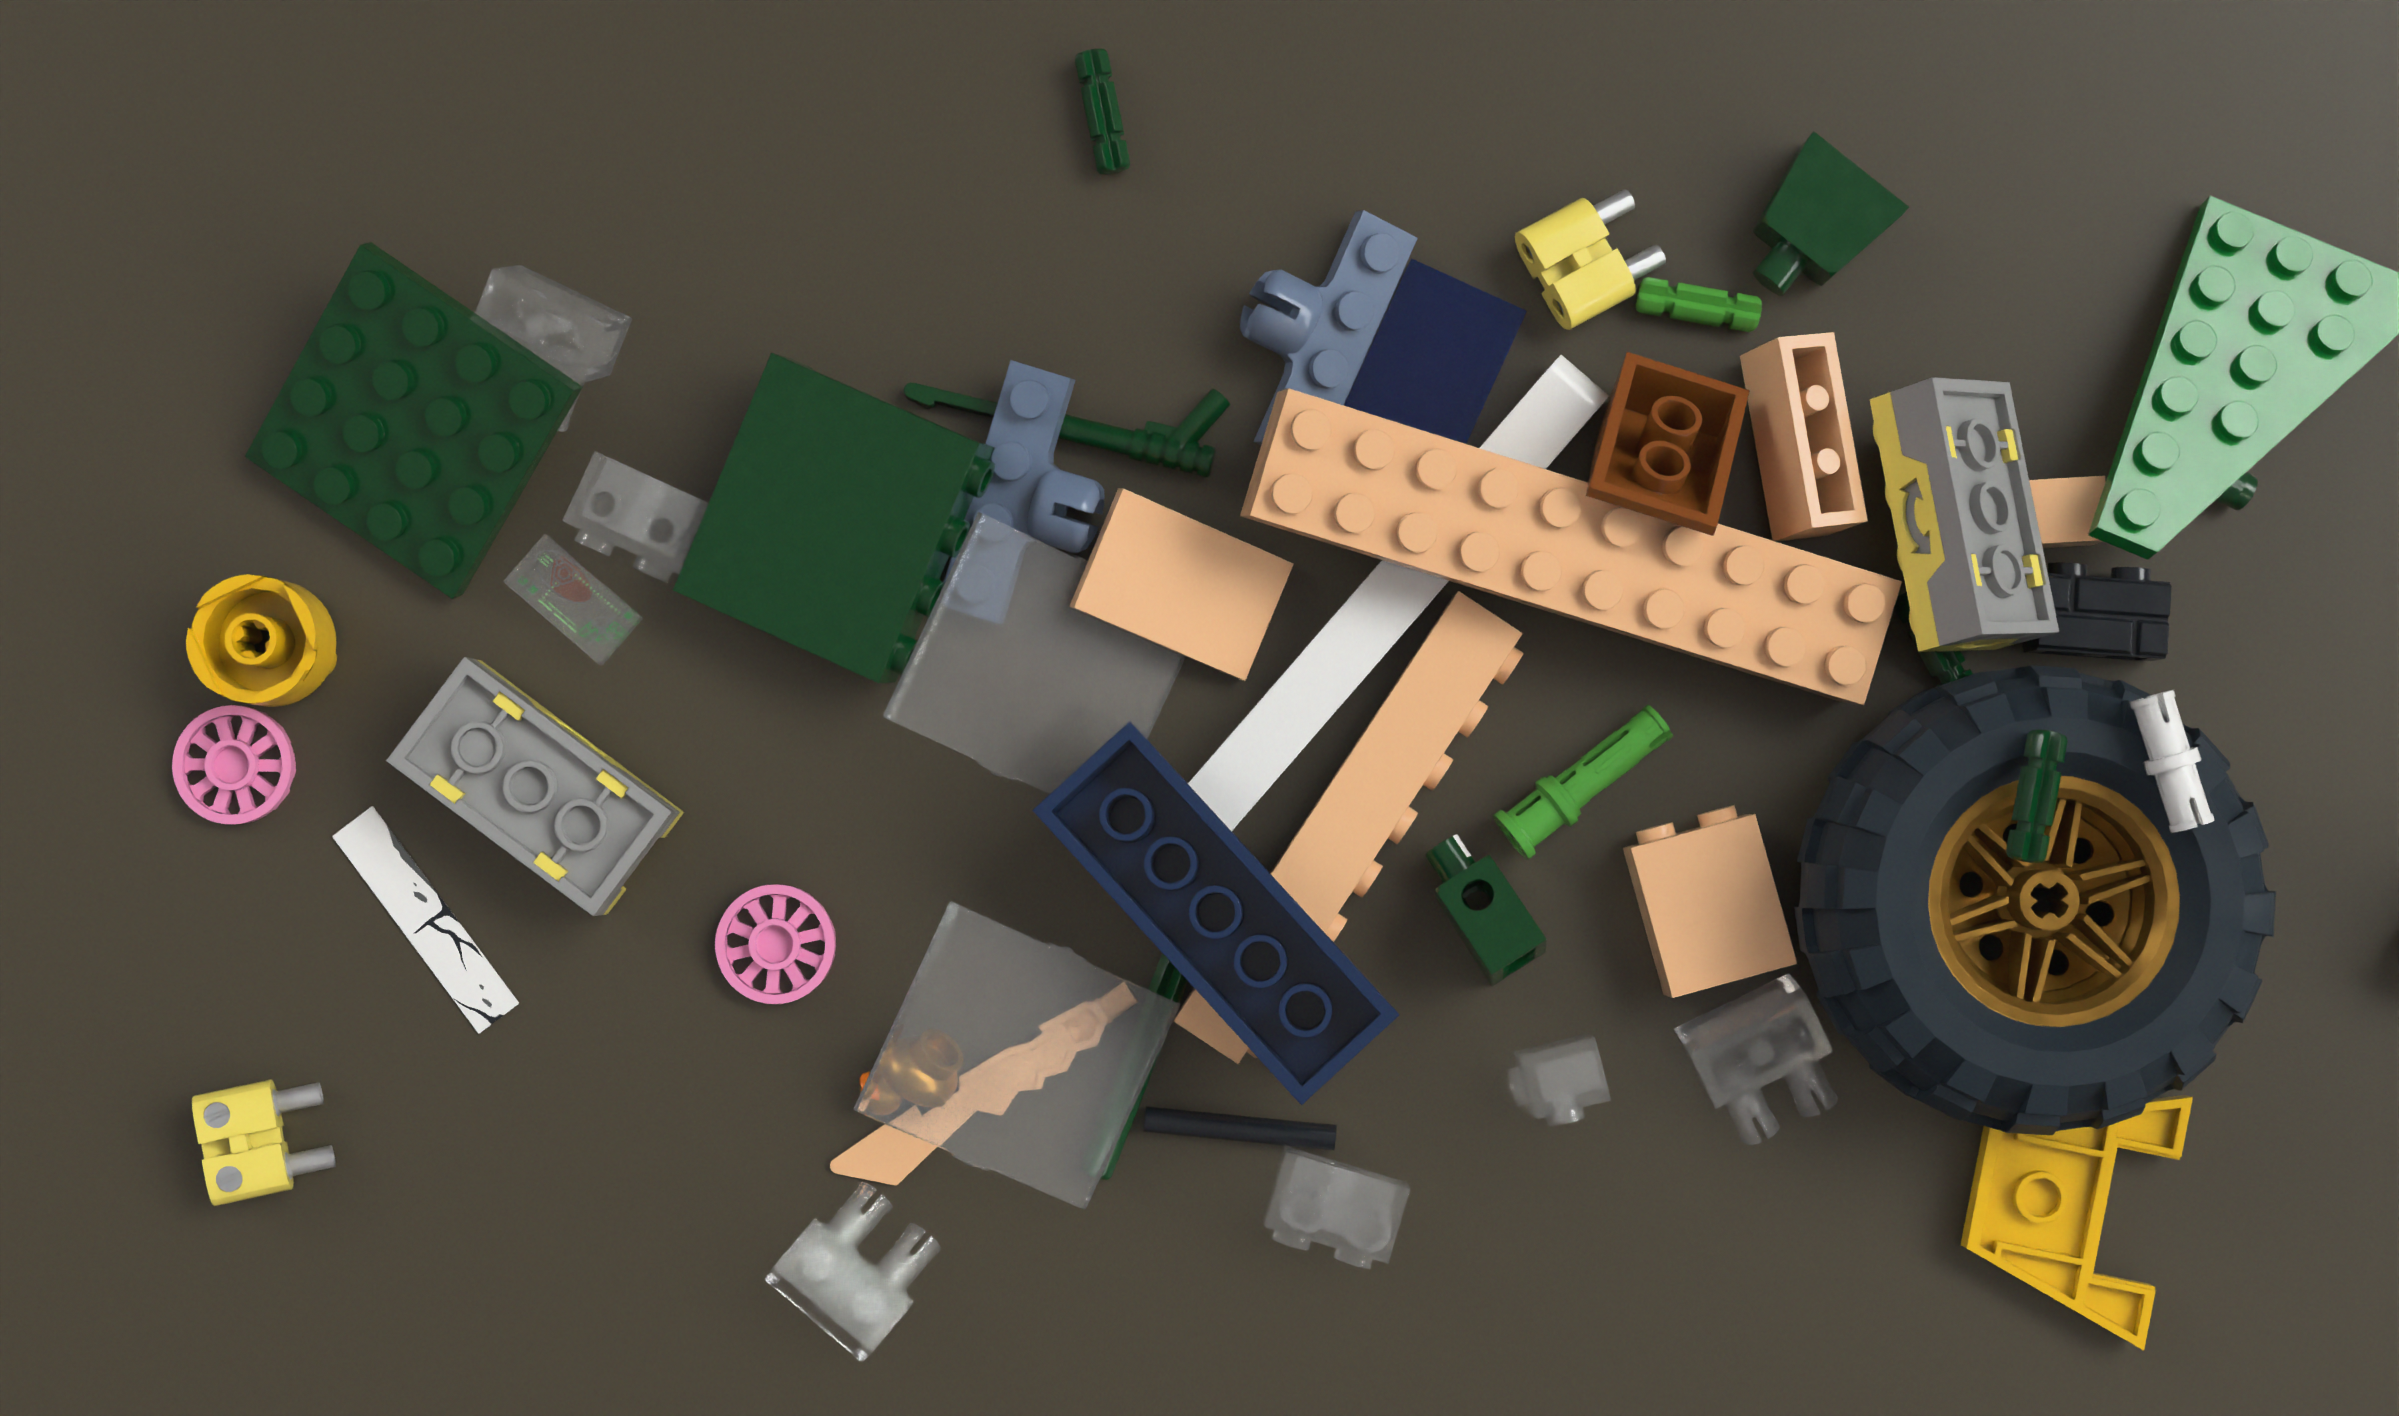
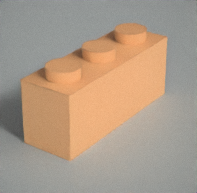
(1803, 437)

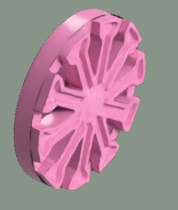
(233, 764)
(775, 944)

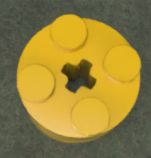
(230, 624)

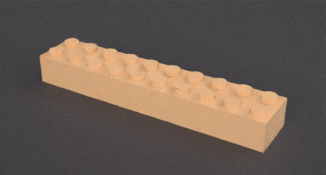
(1555, 549)

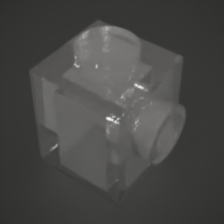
(1559, 1079)

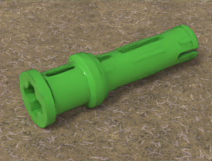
(1560, 798)

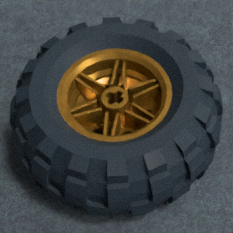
(2002, 1034)

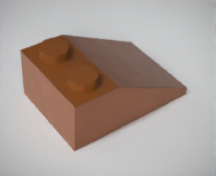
(1667, 443)

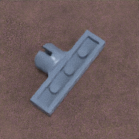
(1329, 326)
(1026, 484)

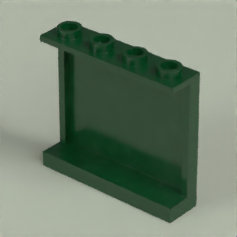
(834, 520)

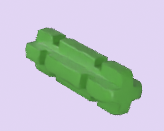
(1698, 304)

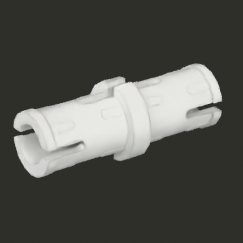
(2172, 761)

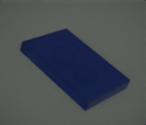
(1436, 354)

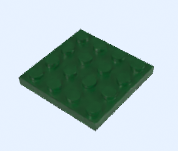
(412, 420)

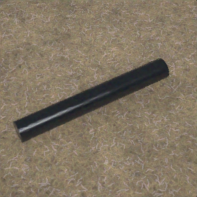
(1240, 1128)

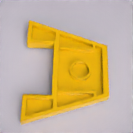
(2044, 1203)

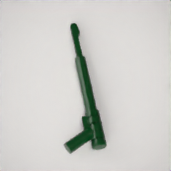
(1155, 443)

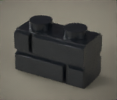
(2105, 615)

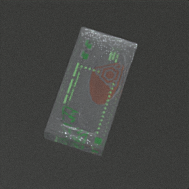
(573, 599)

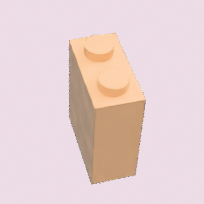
(1709, 902)

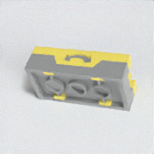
(1963, 515)
(534, 786)

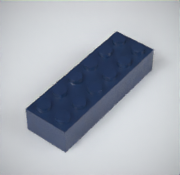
(1216, 913)

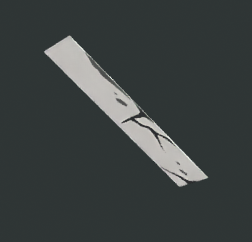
(425, 919)

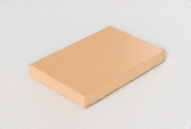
(1181, 584)

